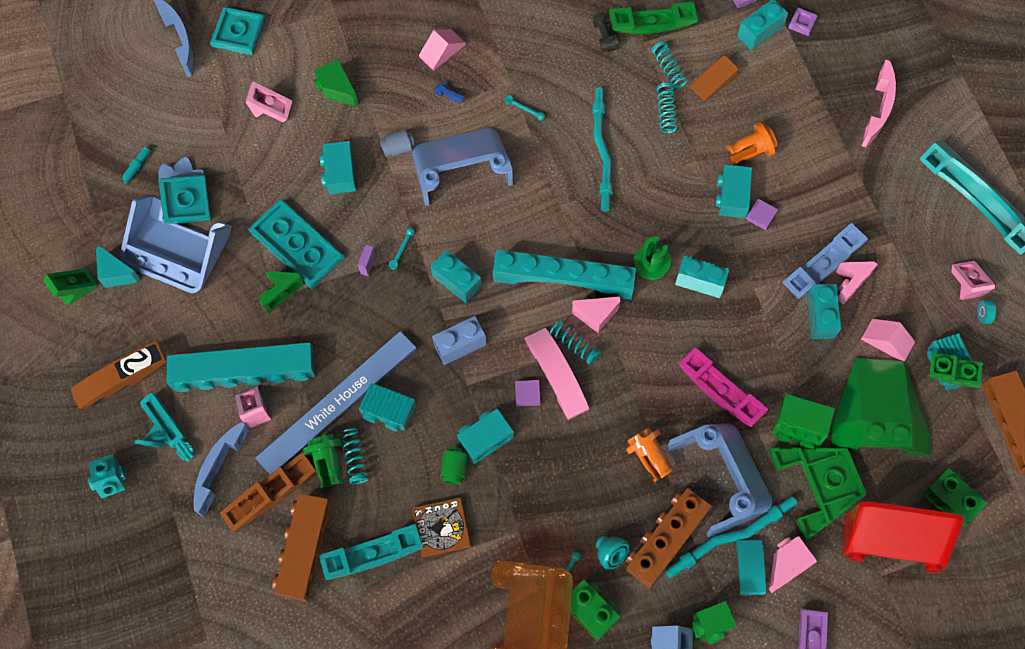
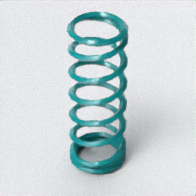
(663, 60)
(661, 92)
(592, 356)
(359, 477)

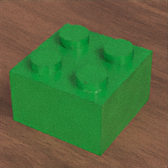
(802, 422)

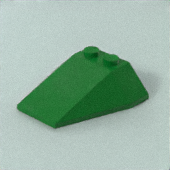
(880, 410)

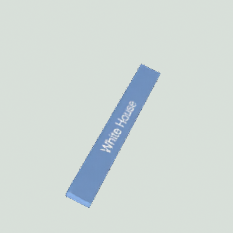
(336, 403)

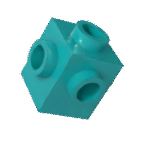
(106, 476)

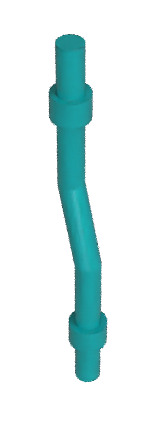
(606, 187)
(688, 559)

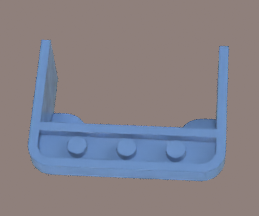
(753, 494)

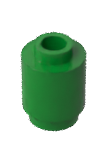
(453, 466)

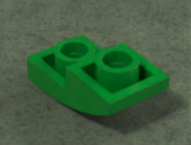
(955, 371)

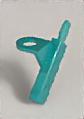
(165, 428)

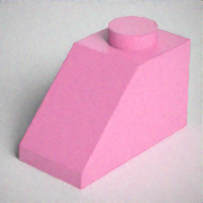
(789, 562)

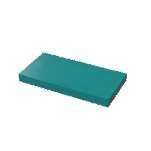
(296, 243)

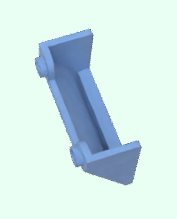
(459, 152)
(170, 250)

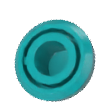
(612, 551)

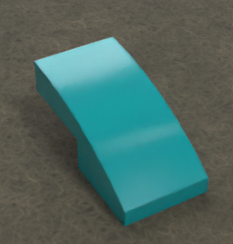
(750, 567)

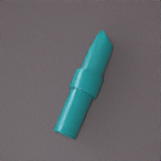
(136, 164)

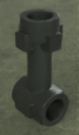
(608, 41)

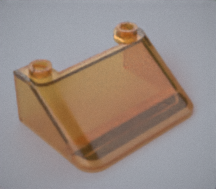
(536, 604)

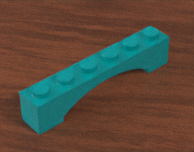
(954, 169)
(524, 267)

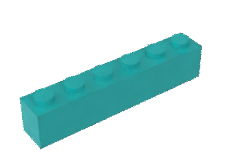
(240, 366)

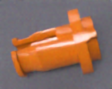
(761, 141)
(650, 453)

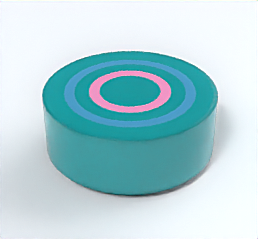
(986, 311)

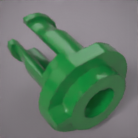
(659, 258)
(325, 459)

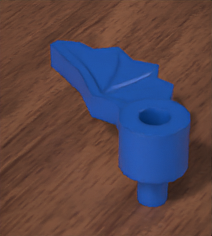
(440, 89)

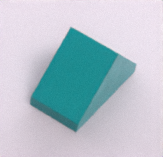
(113, 271)

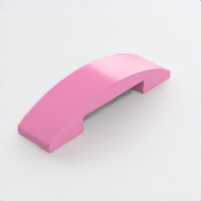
(886, 84)
(558, 373)

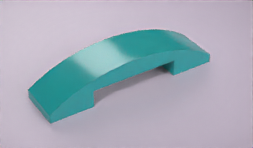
(371, 553)

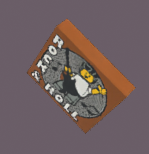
(441, 527)

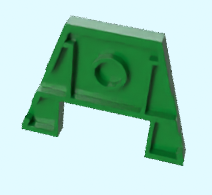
(831, 480)

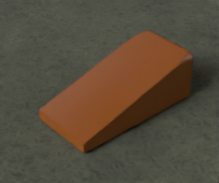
(715, 78)

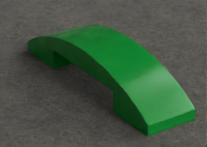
(653, 21)

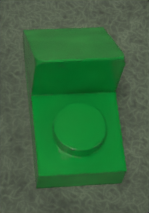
(70, 284)
(284, 286)

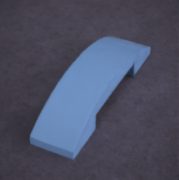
(184, 52)
(826, 261)
(231, 439)

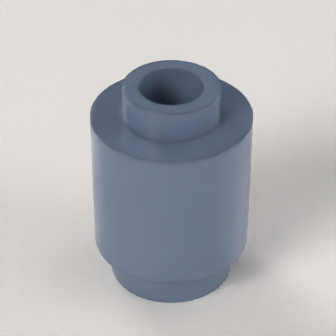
(397, 143)

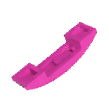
(722, 390)

